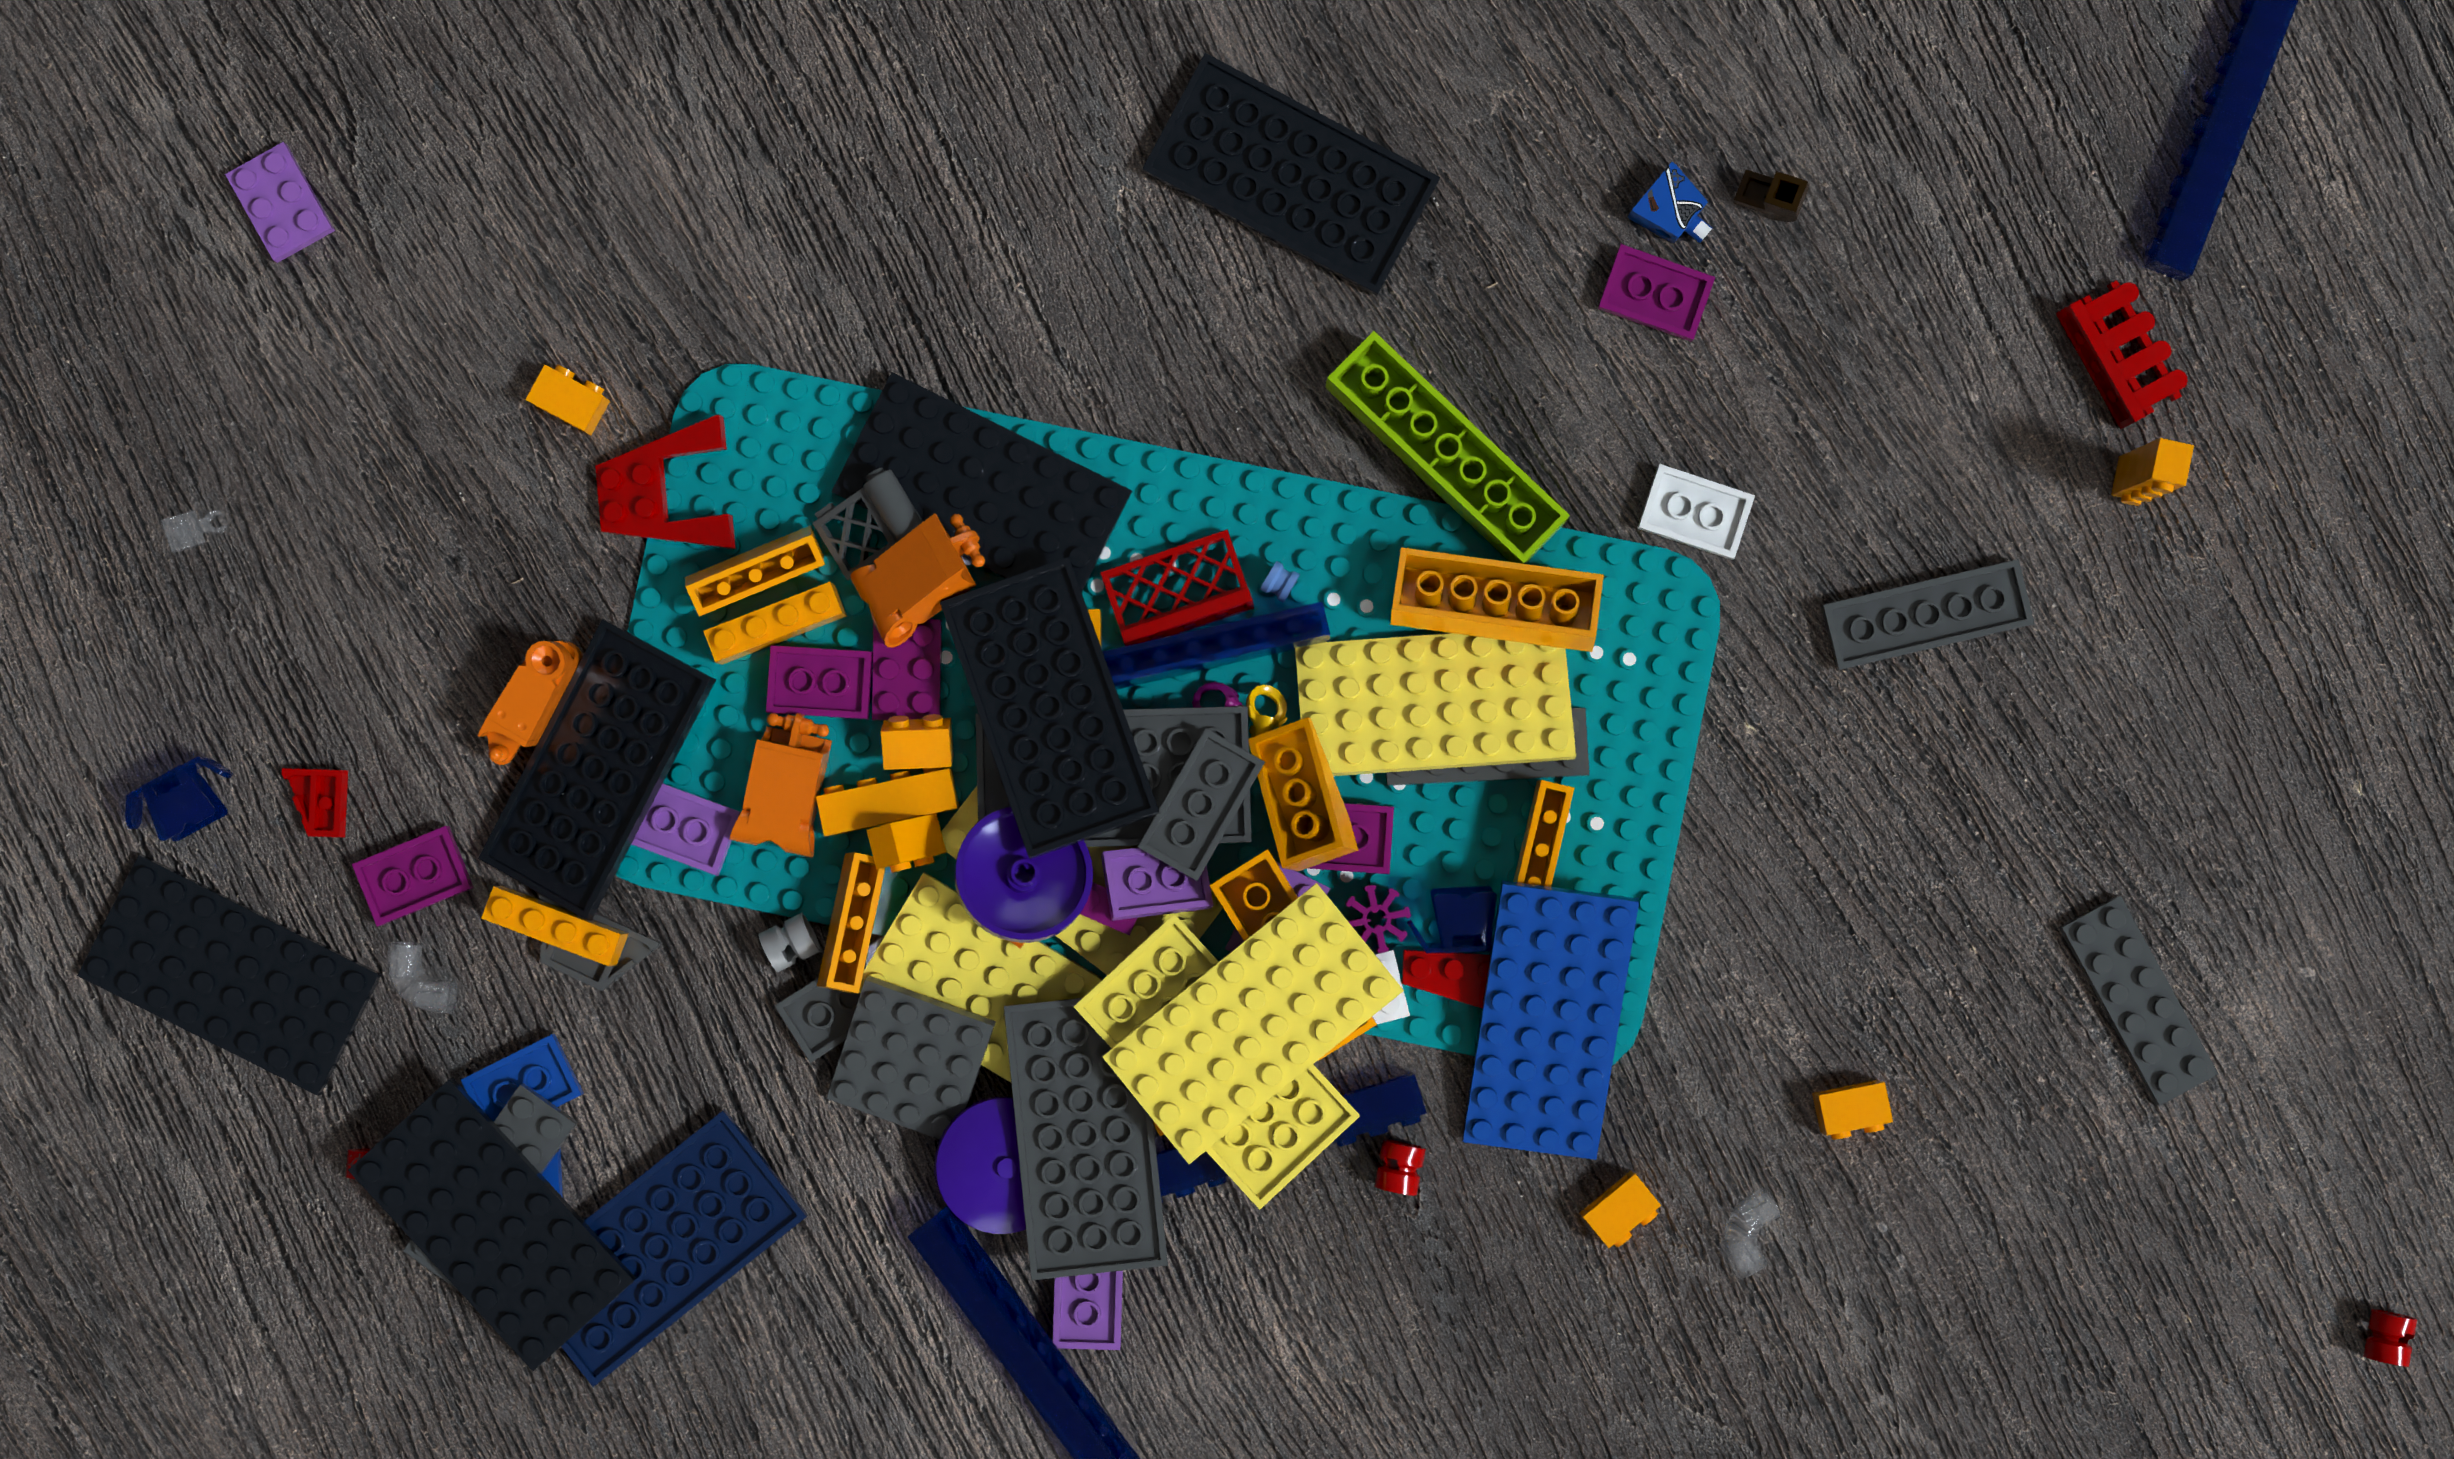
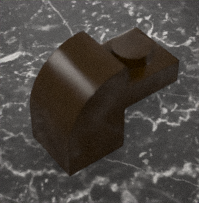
(1776, 197)

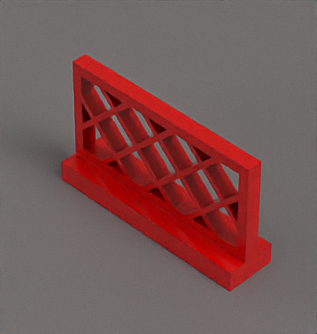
(1188, 616)

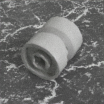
(788, 943)

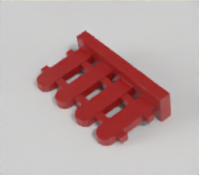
(2105, 362)

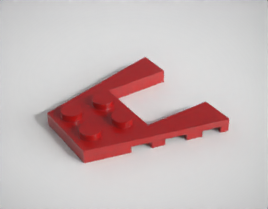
(634, 490)

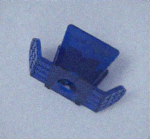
(183, 800)
(1462, 919)

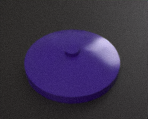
(1015, 894)
(981, 1167)

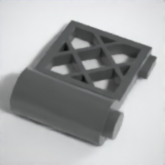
(886, 505)

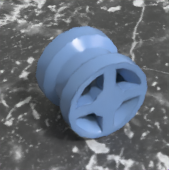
(1280, 581)

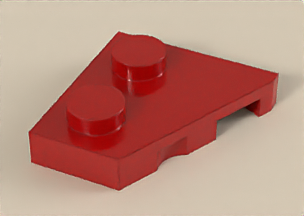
(320, 799)

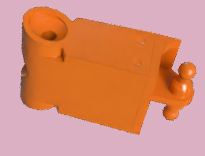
(917, 575)
(529, 699)
(784, 785)

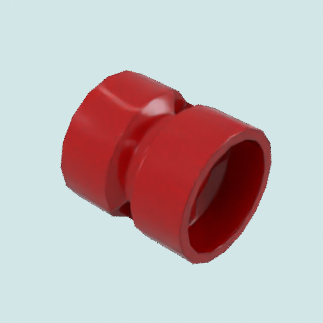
(1399, 1167)
(2390, 1337)

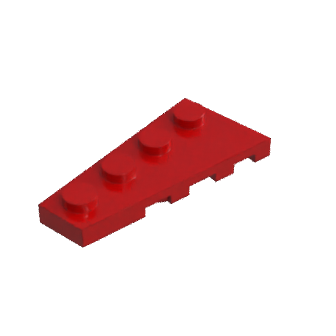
(1447, 974)

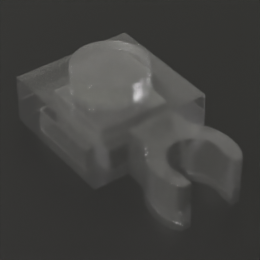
(188, 531)

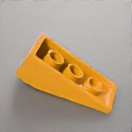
(1302, 797)

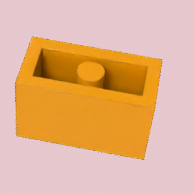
(568, 399)
(917, 742)
(906, 841)
(1852, 1108)
(1621, 1210)

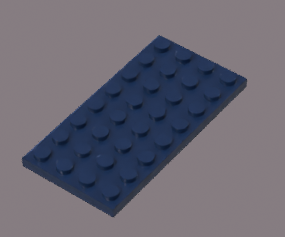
(682, 1237)

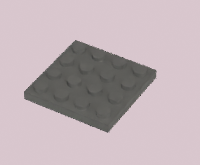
(909, 1058)

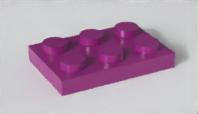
(1656, 292)
(908, 675)
(819, 682)
(1373, 836)
(412, 876)

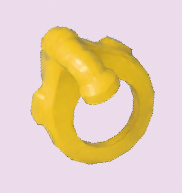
(1265, 723)

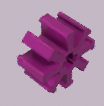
(1374, 907)

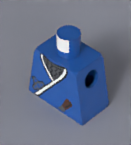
(1672, 207)

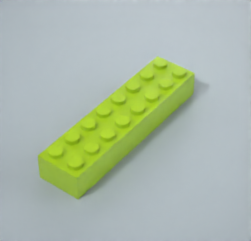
(1446, 450)

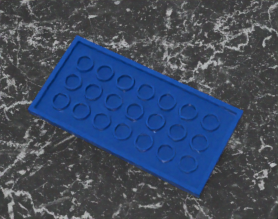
(1549, 1019)

